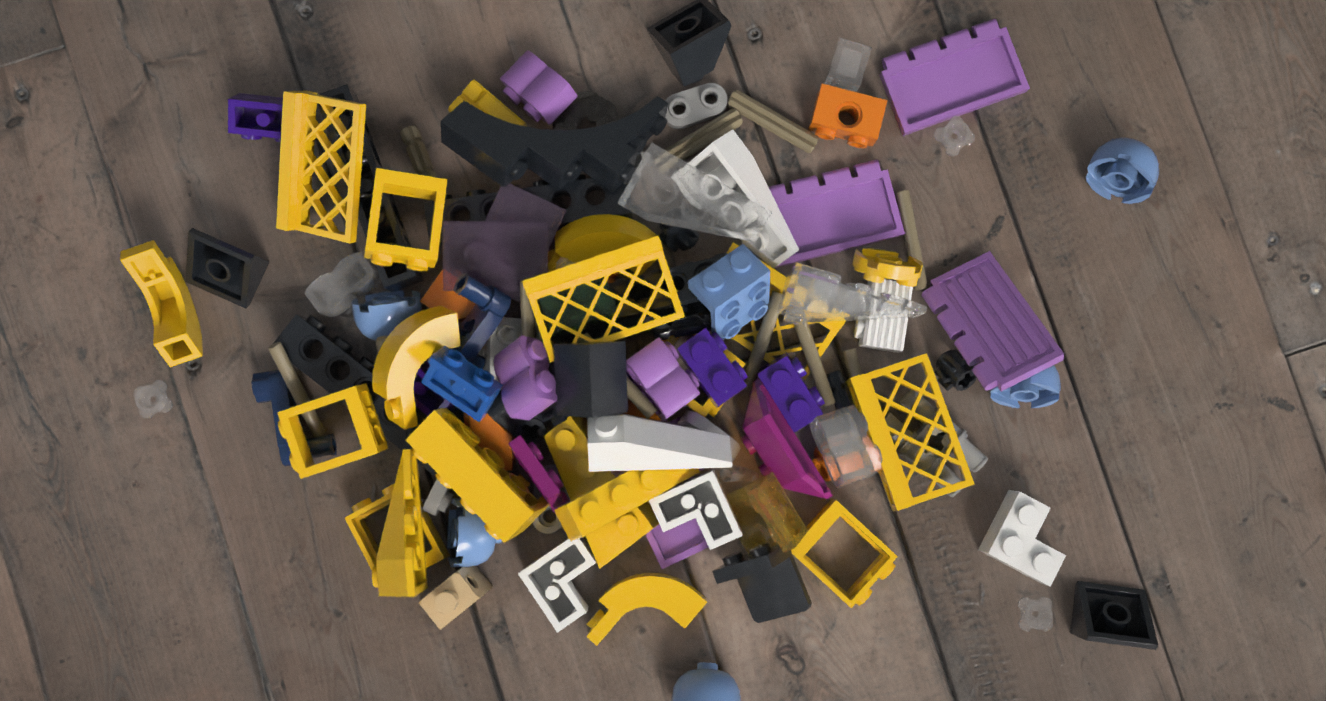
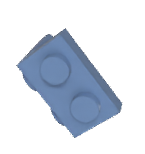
(733, 291)

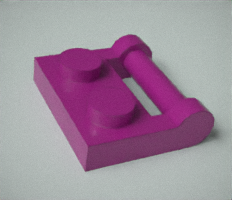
(547, 482)

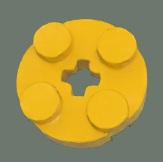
(882, 264)

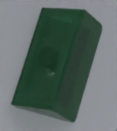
(583, 296)

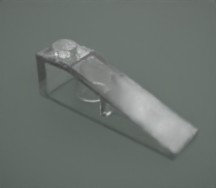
(684, 197)
(820, 297)

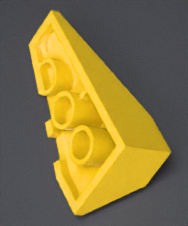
(401, 553)

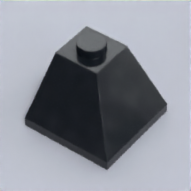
(691, 40)

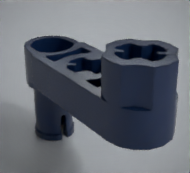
(483, 319)
(271, 387)

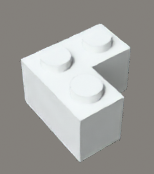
(699, 499)
(1014, 542)
(551, 581)

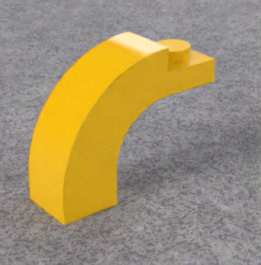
(596, 236)
(173, 313)
(403, 355)
(646, 590)

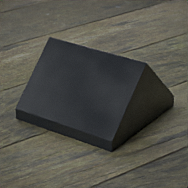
(223, 268)
(591, 379)
(1112, 615)

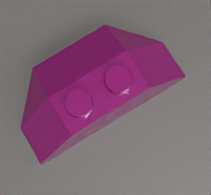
(778, 446)

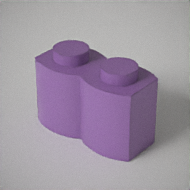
(538, 88)
(525, 378)
(662, 378)

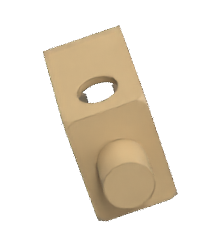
(455, 595)

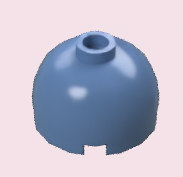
(1124, 170)
(384, 312)
(1038, 389)
(468, 537)
(706, 684)

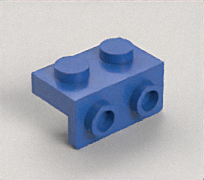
(461, 382)

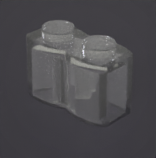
(335, 291)
(845, 446)

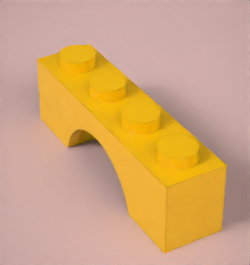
(616, 498)

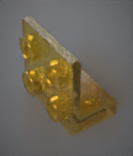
(766, 515)

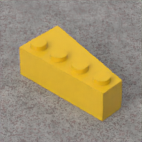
(570, 453)
(476, 475)

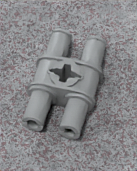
(928, 461)

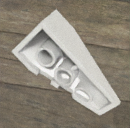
(735, 166)
(641, 443)

